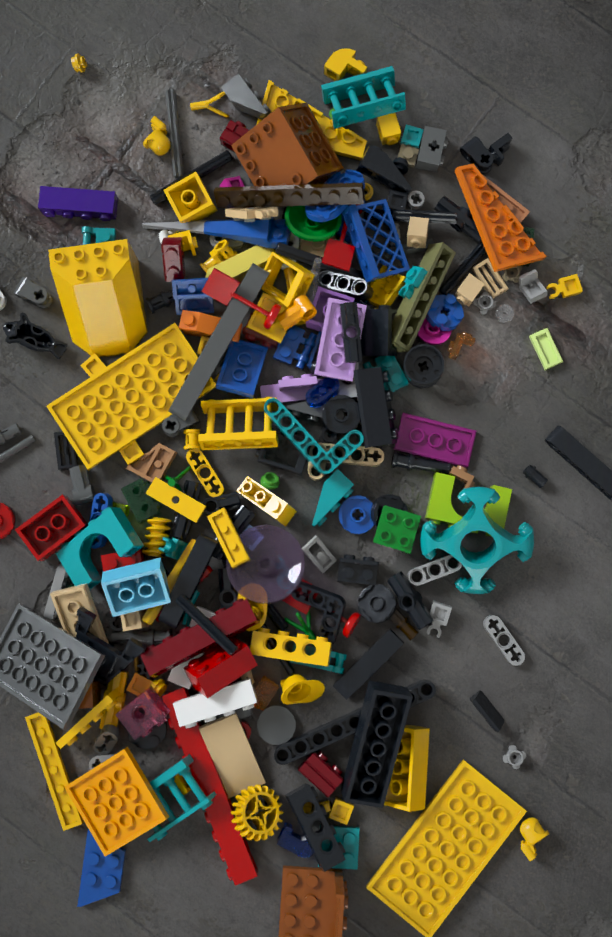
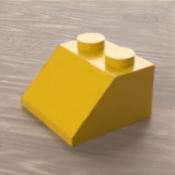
(190, 199)

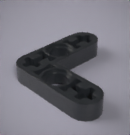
(326, 605)

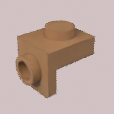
(461, 474)

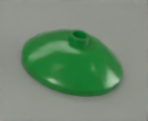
(307, 229)

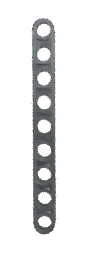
(218, 343)

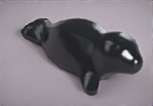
(33, 337)

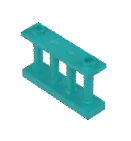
(359, 85)
(167, 778)

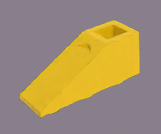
(266, 501)

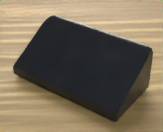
(487, 710)

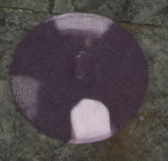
(274, 566)

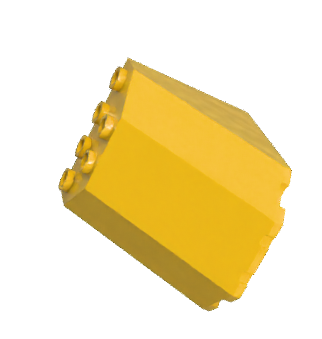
(100, 296)

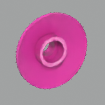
(436, 337)

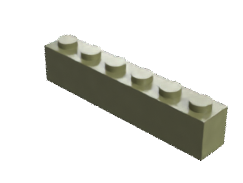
(414, 310)

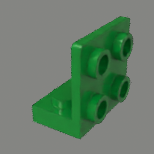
(397, 529)

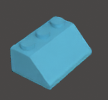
(136, 587)

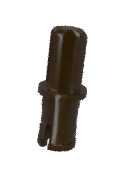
(402, 623)

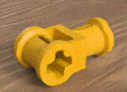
(218, 255)

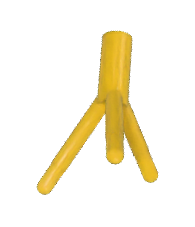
(205, 104)

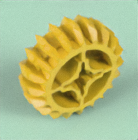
(264, 827)

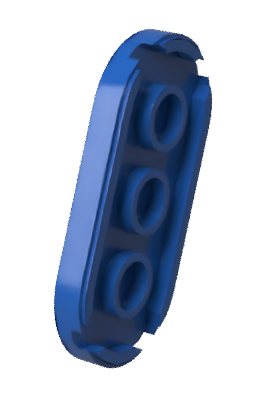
(325, 213)

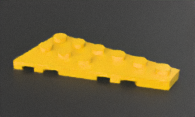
(342, 140)

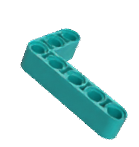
(310, 441)

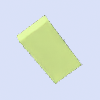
(546, 349)

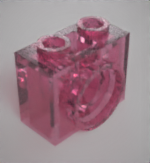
(141, 724)

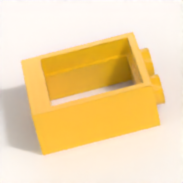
(299, 286)

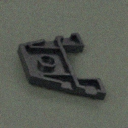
(114, 659)

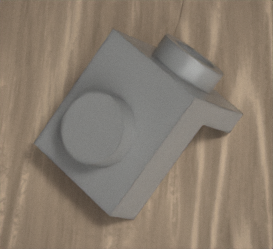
(531, 286)

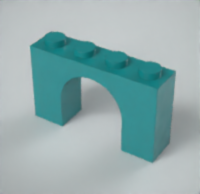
(76, 554)

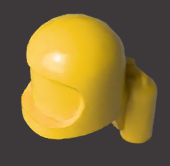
(157, 140)
(532, 833)

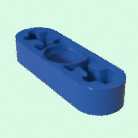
(96, 506)

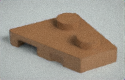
(154, 463)

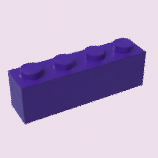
(78, 203)

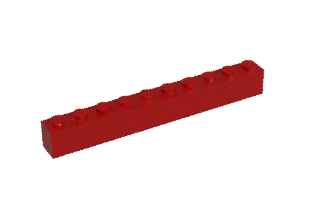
(233, 846)

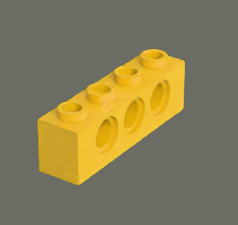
(260, 648)

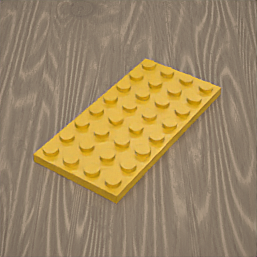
(126, 397)
(446, 849)

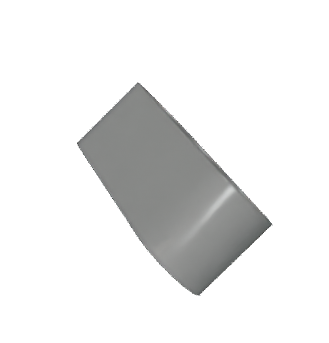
(425, 573)

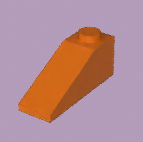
(202, 324)

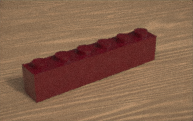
(195, 640)

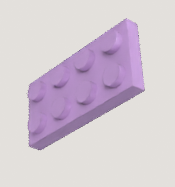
(331, 350)

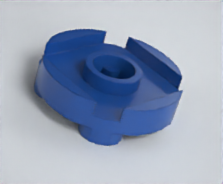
(451, 306)
(350, 523)

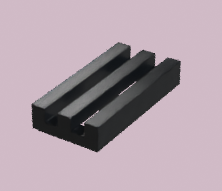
(66, 450)

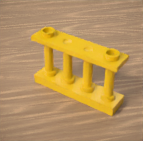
(237, 440)

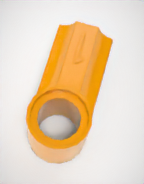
(300, 310)

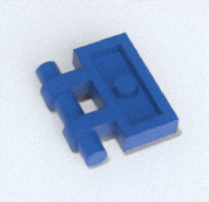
(287, 349)

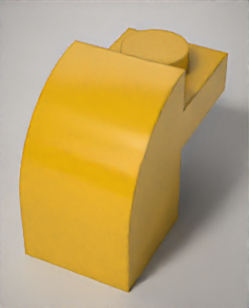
(342, 62)

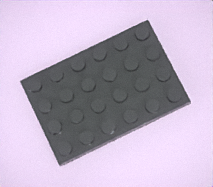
(46, 666)

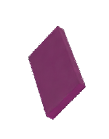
(435, 440)

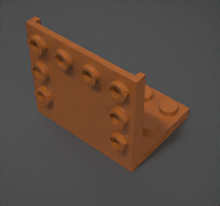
(287, 149)
(312, 902)

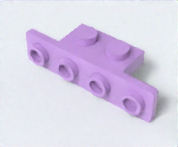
(290, 388)

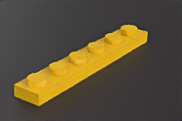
(53, 769)

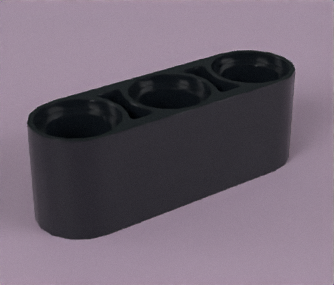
(339, 280)

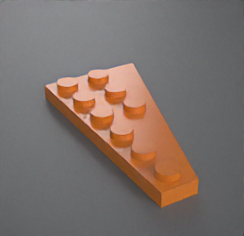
(497, 226)

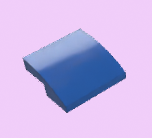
(189, 296)

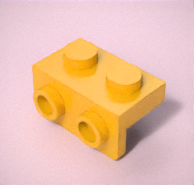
(386, 288)

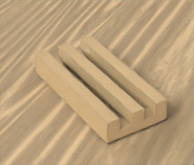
(475, 269)

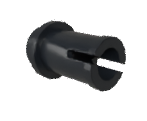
(535, 476)

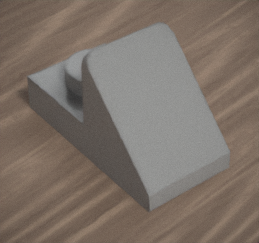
(318, 554)

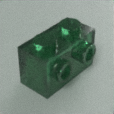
(141, 504)

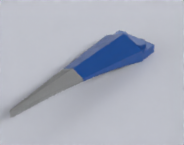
(261, 232)

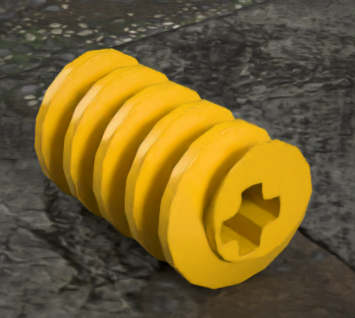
(157, 532)

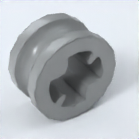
(421, 198)

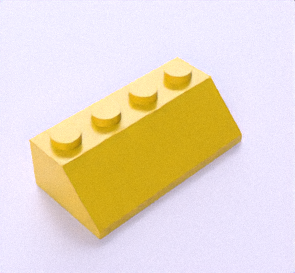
(409, 774)

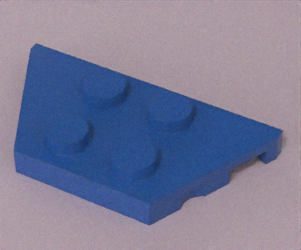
(100, 873)

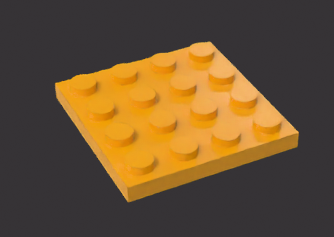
(116, 801)

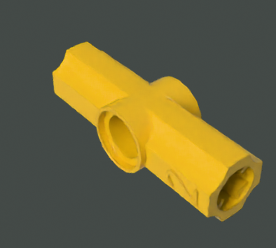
(118, 683)

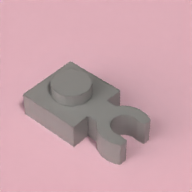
(440, 613)

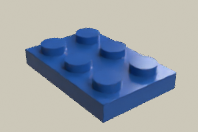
(242, 368)

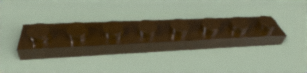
(290, 195)

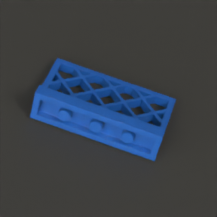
(361, 240)

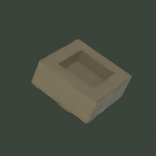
(409, 153)

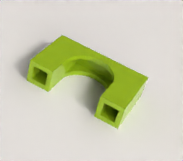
(441, 510)

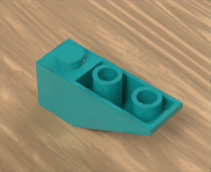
(333, 491)

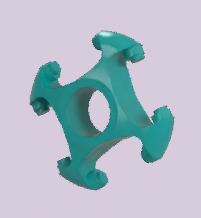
(477, 519)

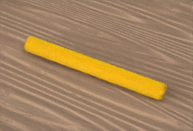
(151, 613)

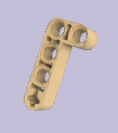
(349, 461)

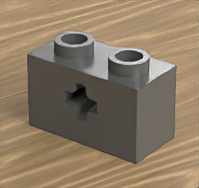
(429, 159)

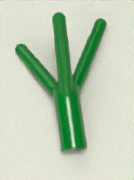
(175, 480)
(306, 628)

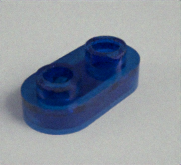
(321, 392)

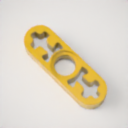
(193, 463)

